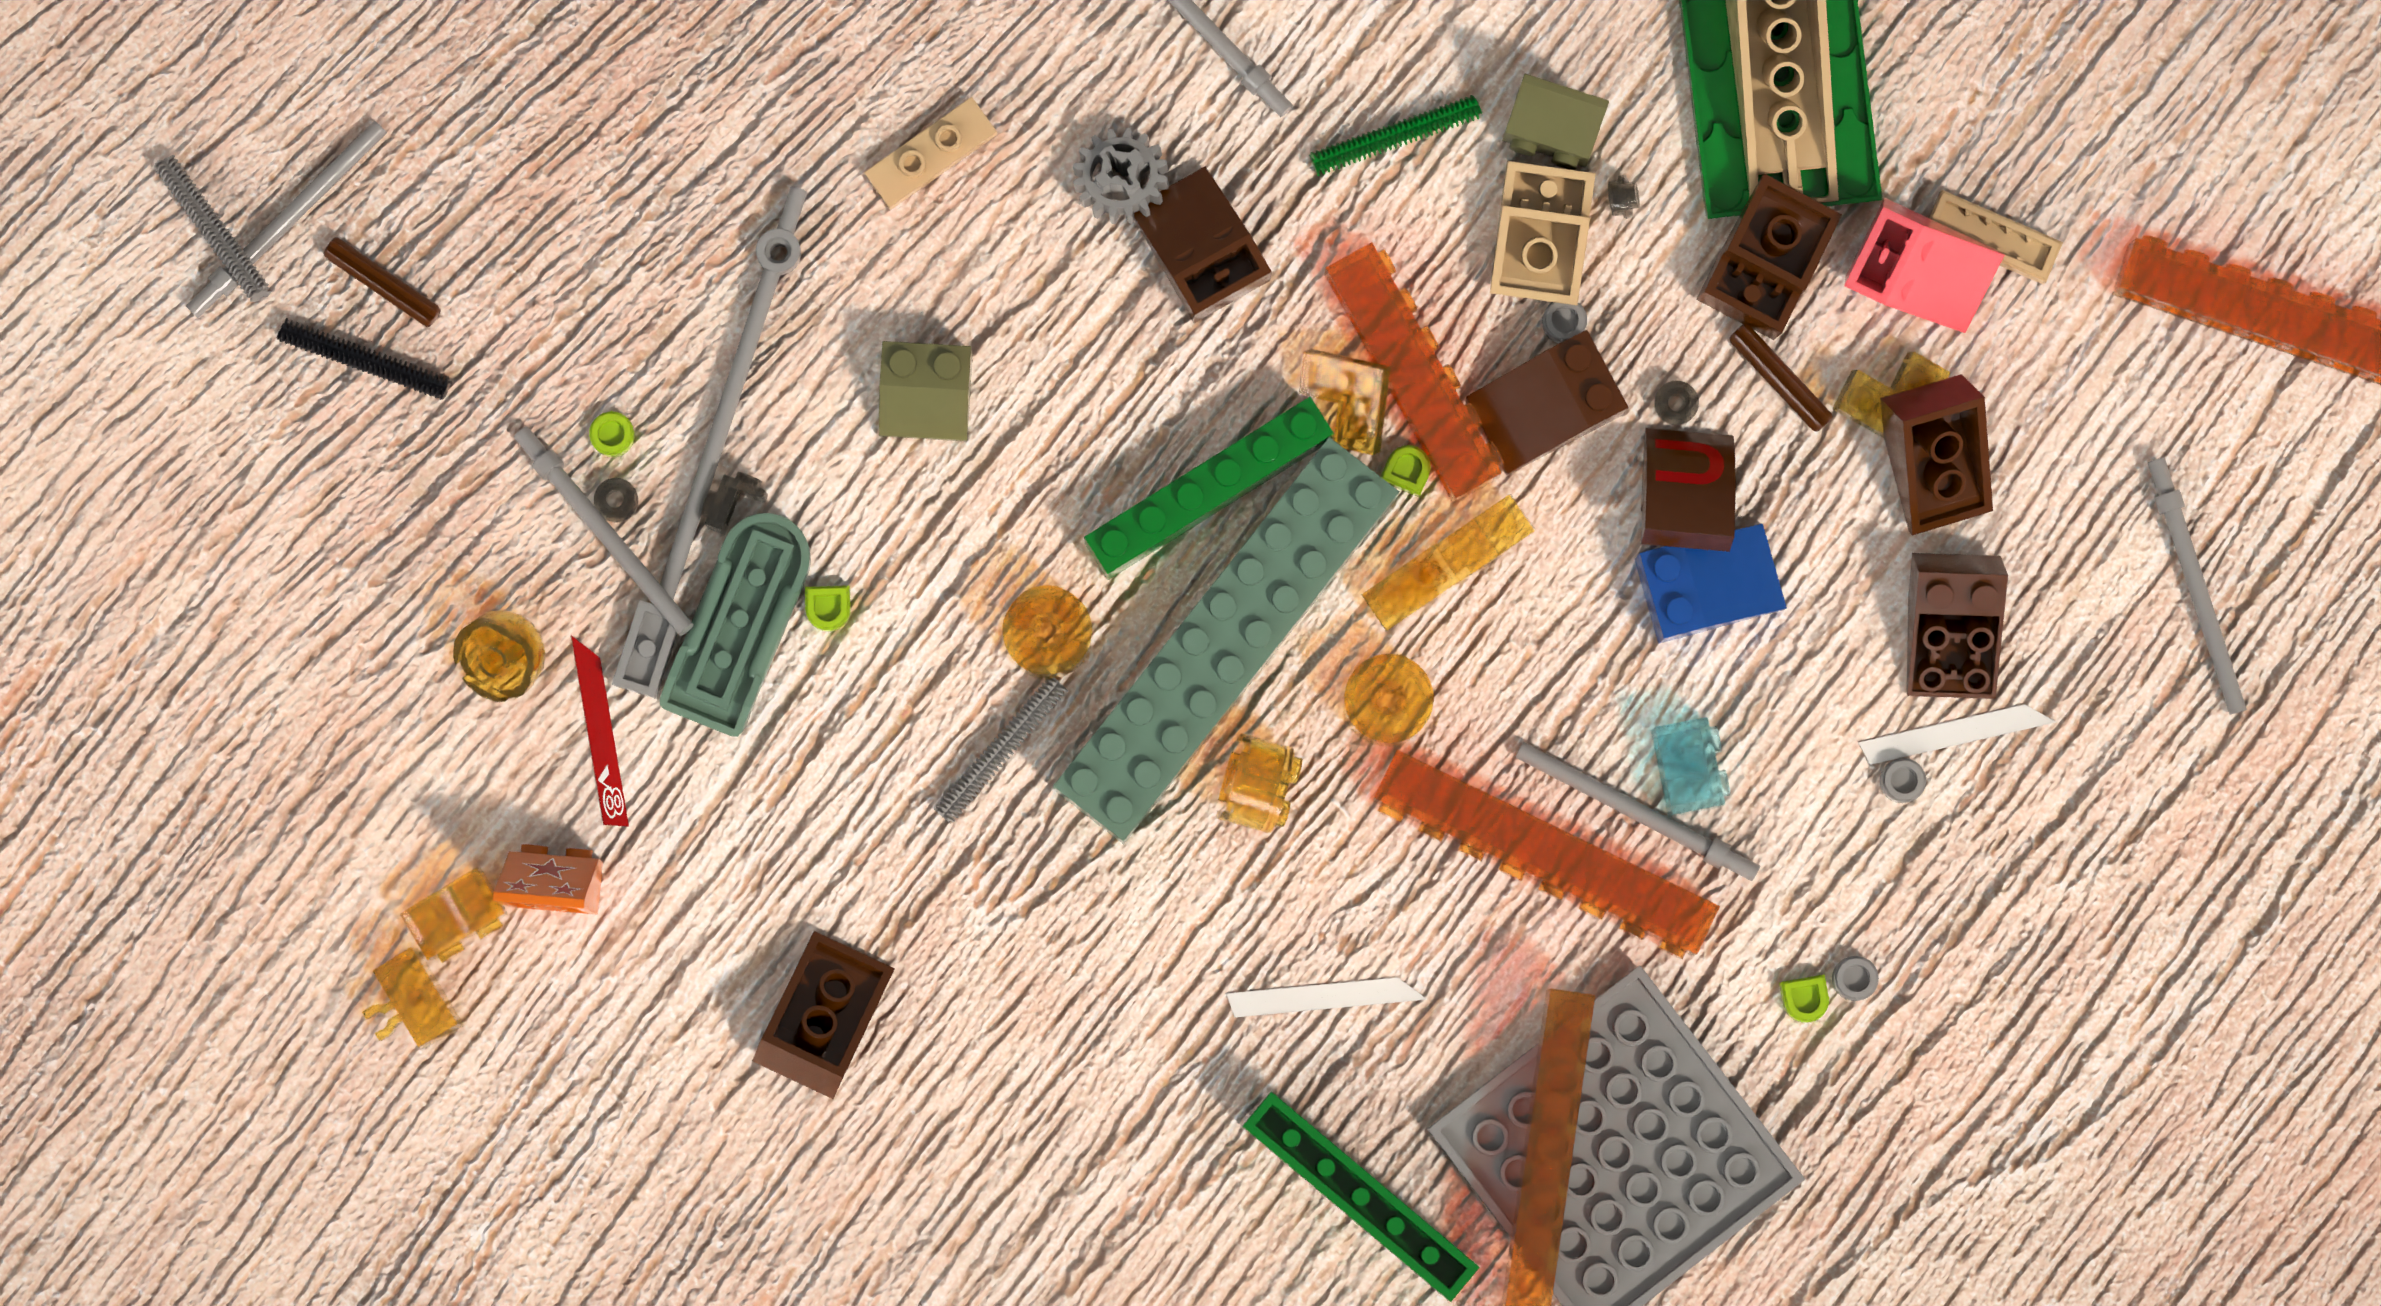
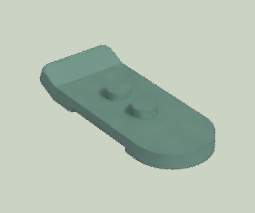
(738, 623)

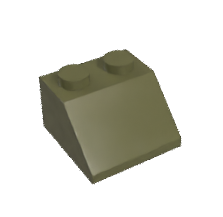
(1554, 122)
(925, 391)

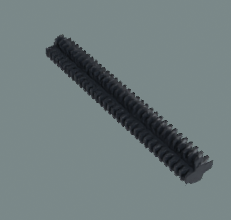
(364, 360)

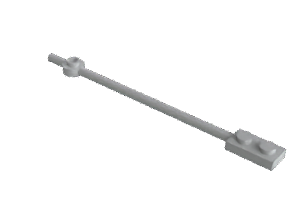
(650, 634)

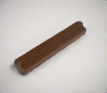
(382, 282)
(1780, 377)

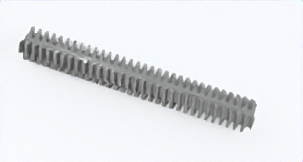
(212, 228)
(999, 749)

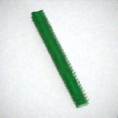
(1395, 134)

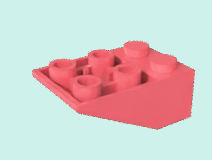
(1922, 267)

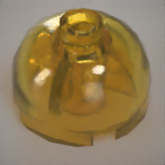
(500, 655)

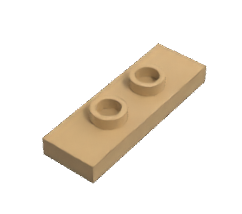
(930, 153)
(2024, 248)

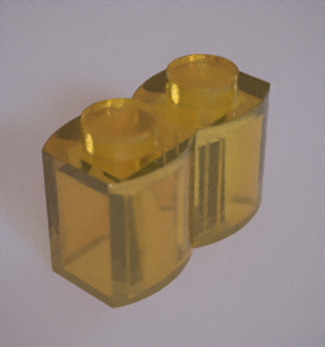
(454, 915)

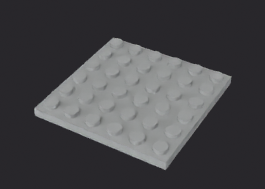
(1659, 1157)

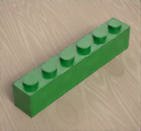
(1208, 488)
(1360, 1197)

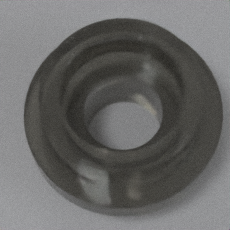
(1623, 197)
(1686, 393)
(628, 506)

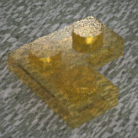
(1359, 391)
(1862, 394)

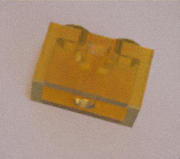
(417, 999)

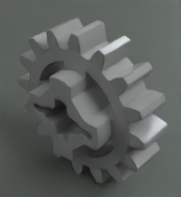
(1107, 187)

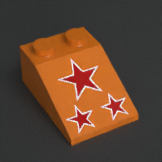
(550, 881)

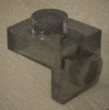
(721, 504)

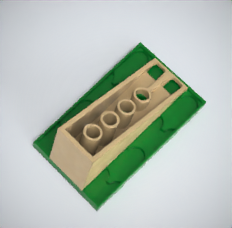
(1780, 100)

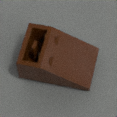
(1202, 245)
(1955, 625)

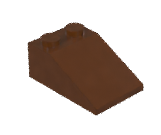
(1548, 402)
(1939, 452)
(823, 1014)

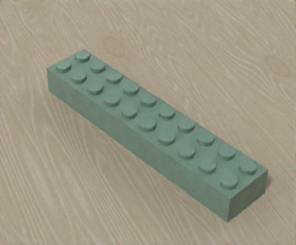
(1226, 640)

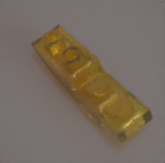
(1448, 562)

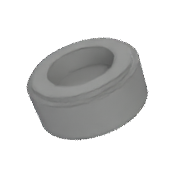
(1563, 321)
(1902, 780)
(1855, 978)

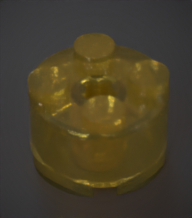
(1025, 619)
(1395, 675)
(1258, 784)

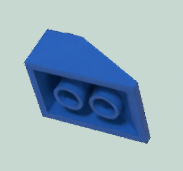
(1709, 588)

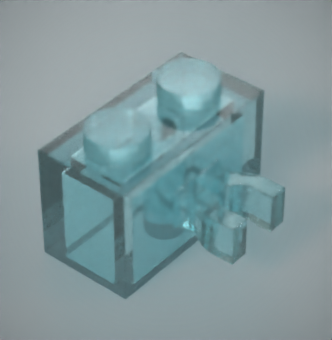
(1690, 766)

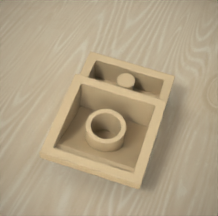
(1542, 232)

